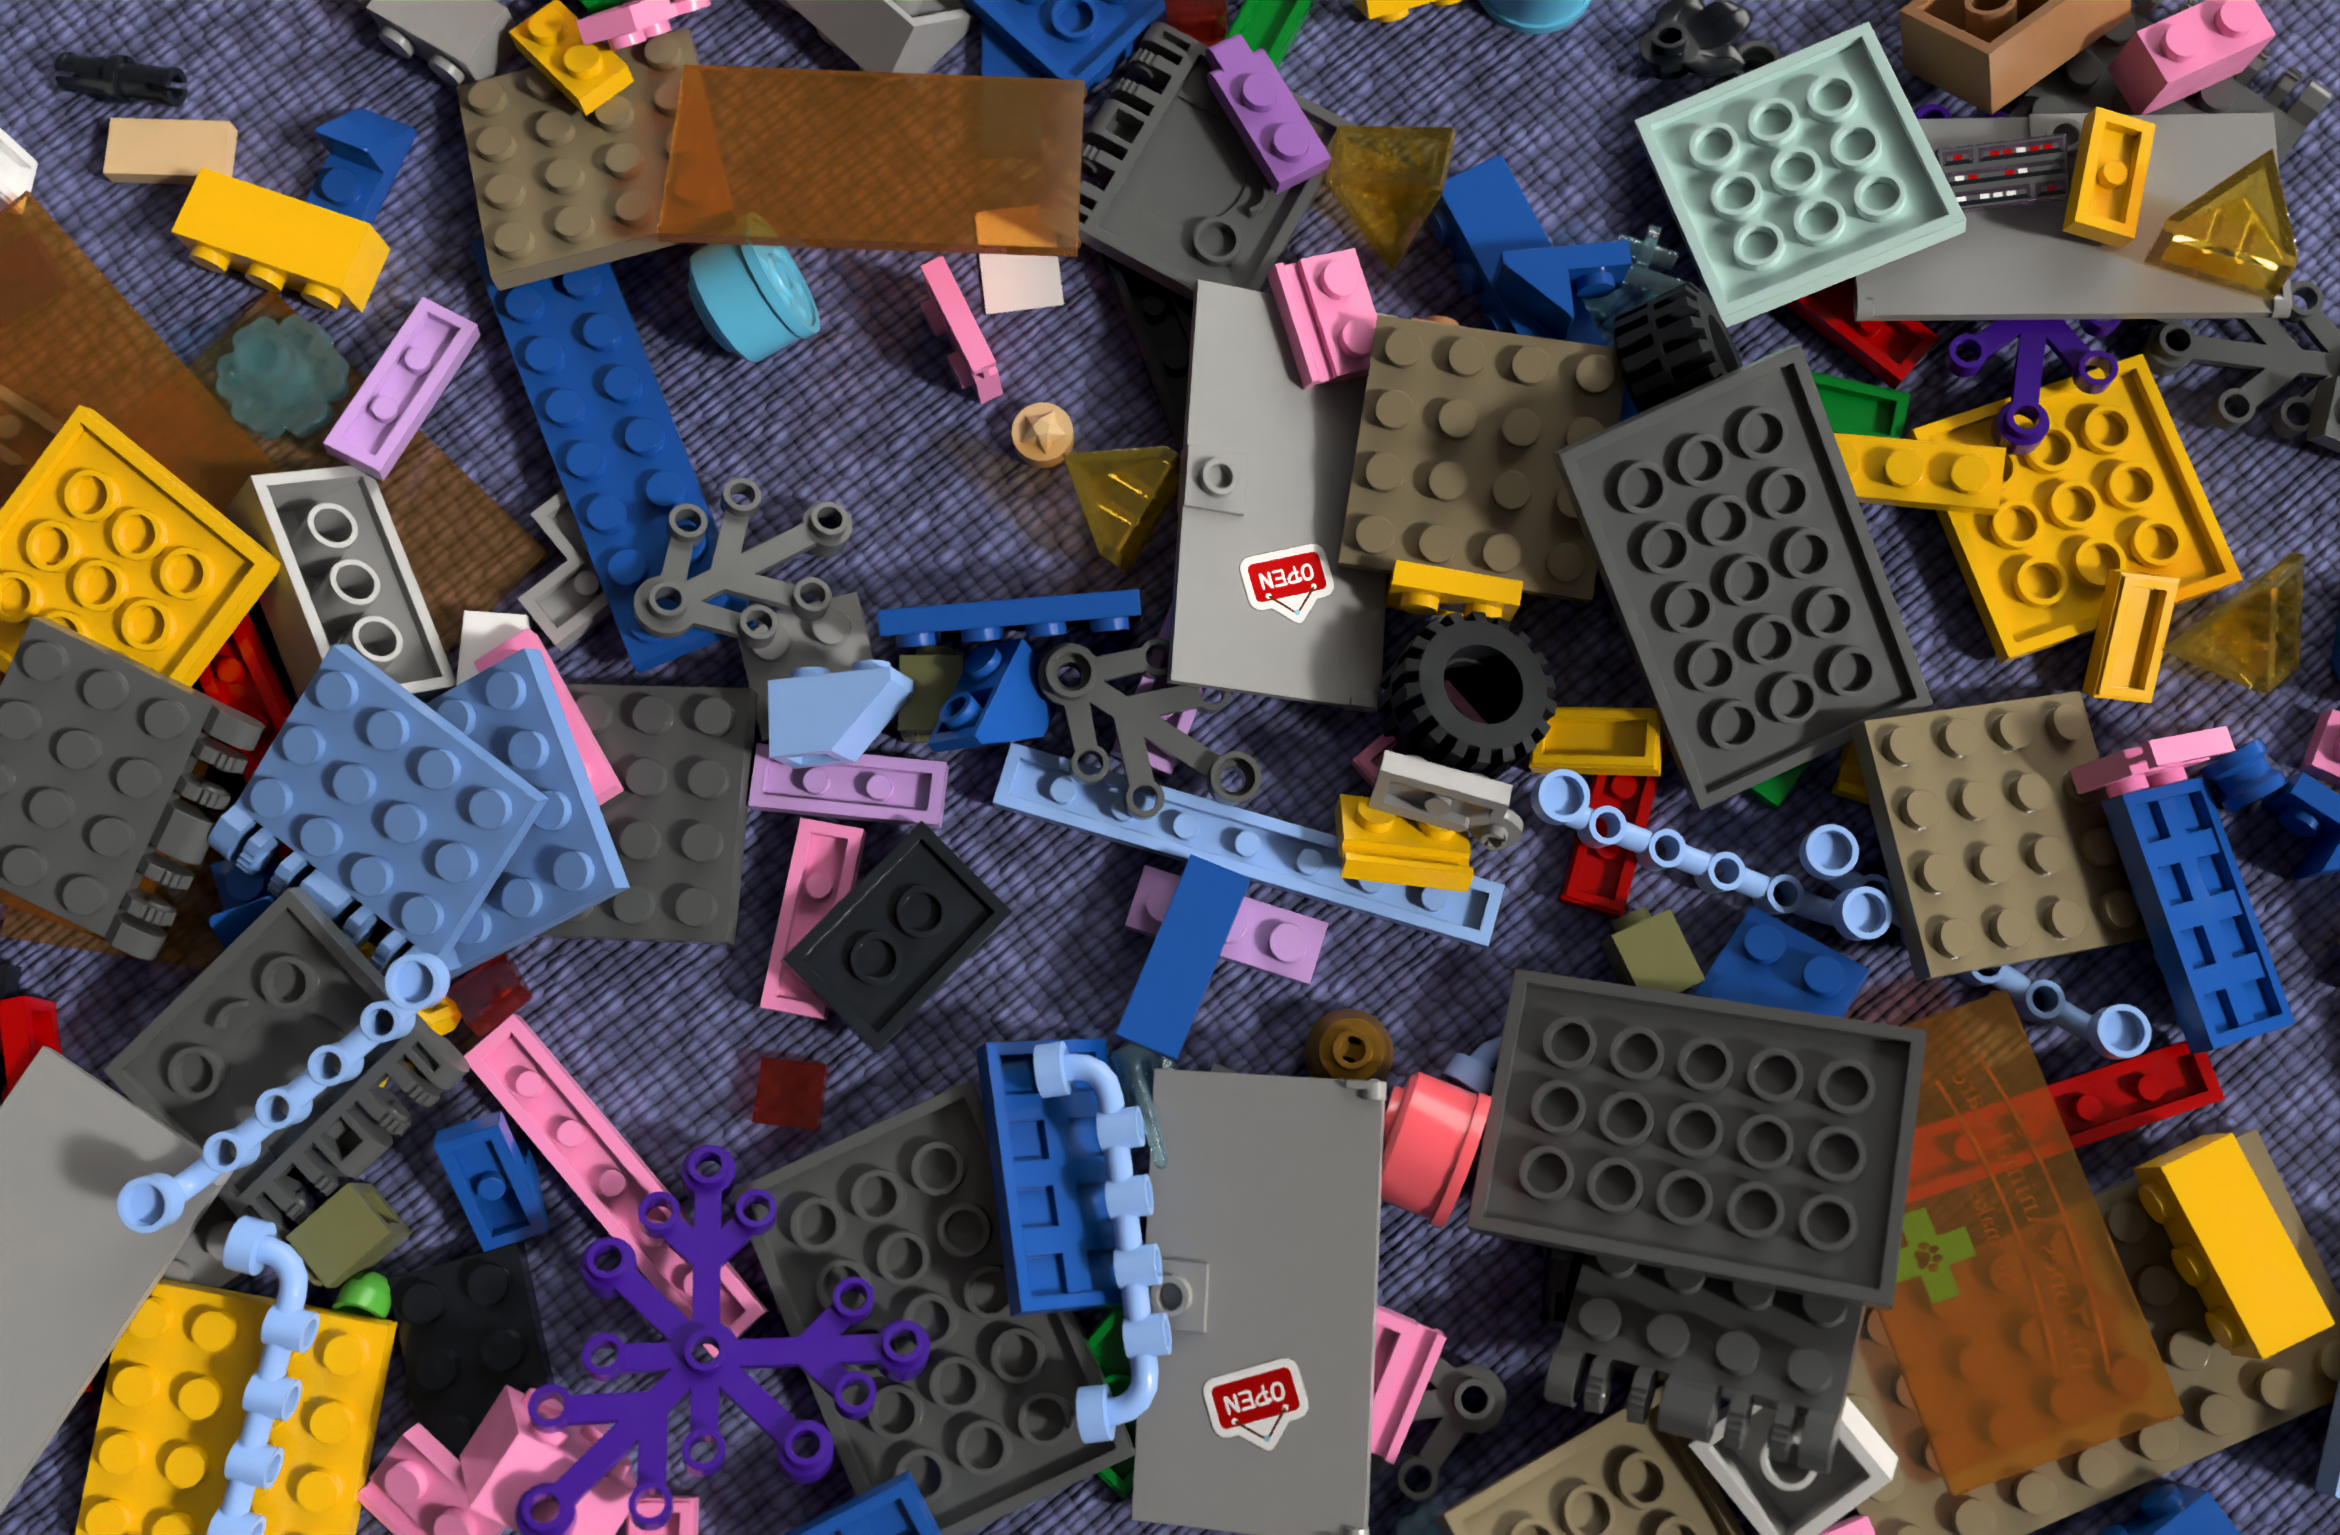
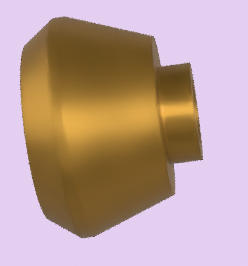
(1329, 1043)

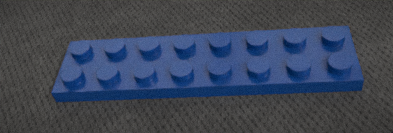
(608, 439)

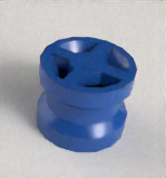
(2243, 775)

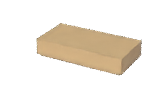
(168, 150)

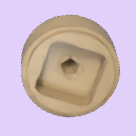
(1042, 434)

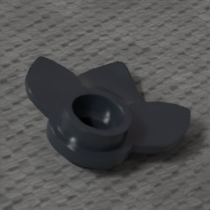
(1695, 39)

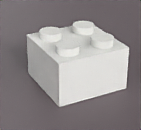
(1791, 1499)

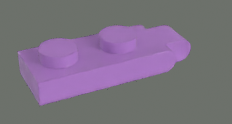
(1265, 114)

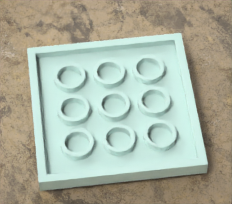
(1799, 175)

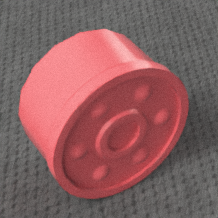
(1430, 1145)

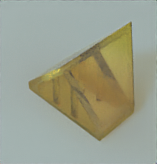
(1390, 180)
(2233, 233)
(1124, 496)
(2252, 630)

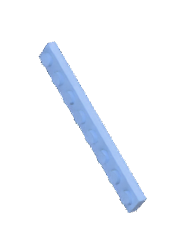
(1239, 840)

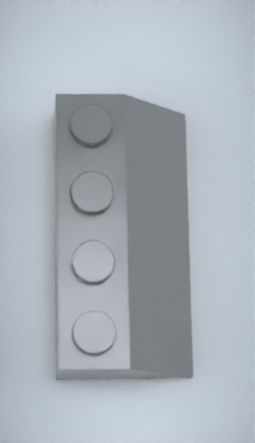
(889, 33)
(340, 577)

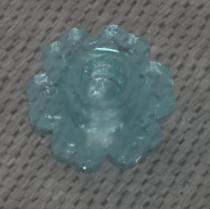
(282, 377)

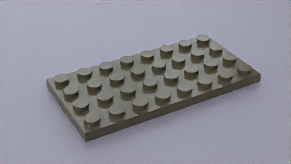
(2219, 1393)

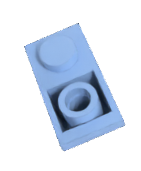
(832, 716)

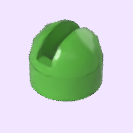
(365, 1295)

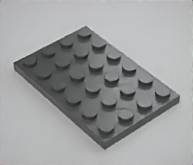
(1743, 575)
(1702, 1136)
(919, 1222)

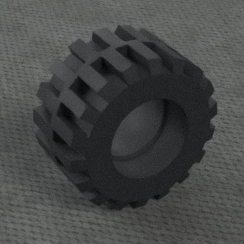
(1672, 346)
(1495, 667)

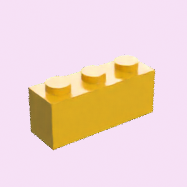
(280, 241)
(2232, 1247)

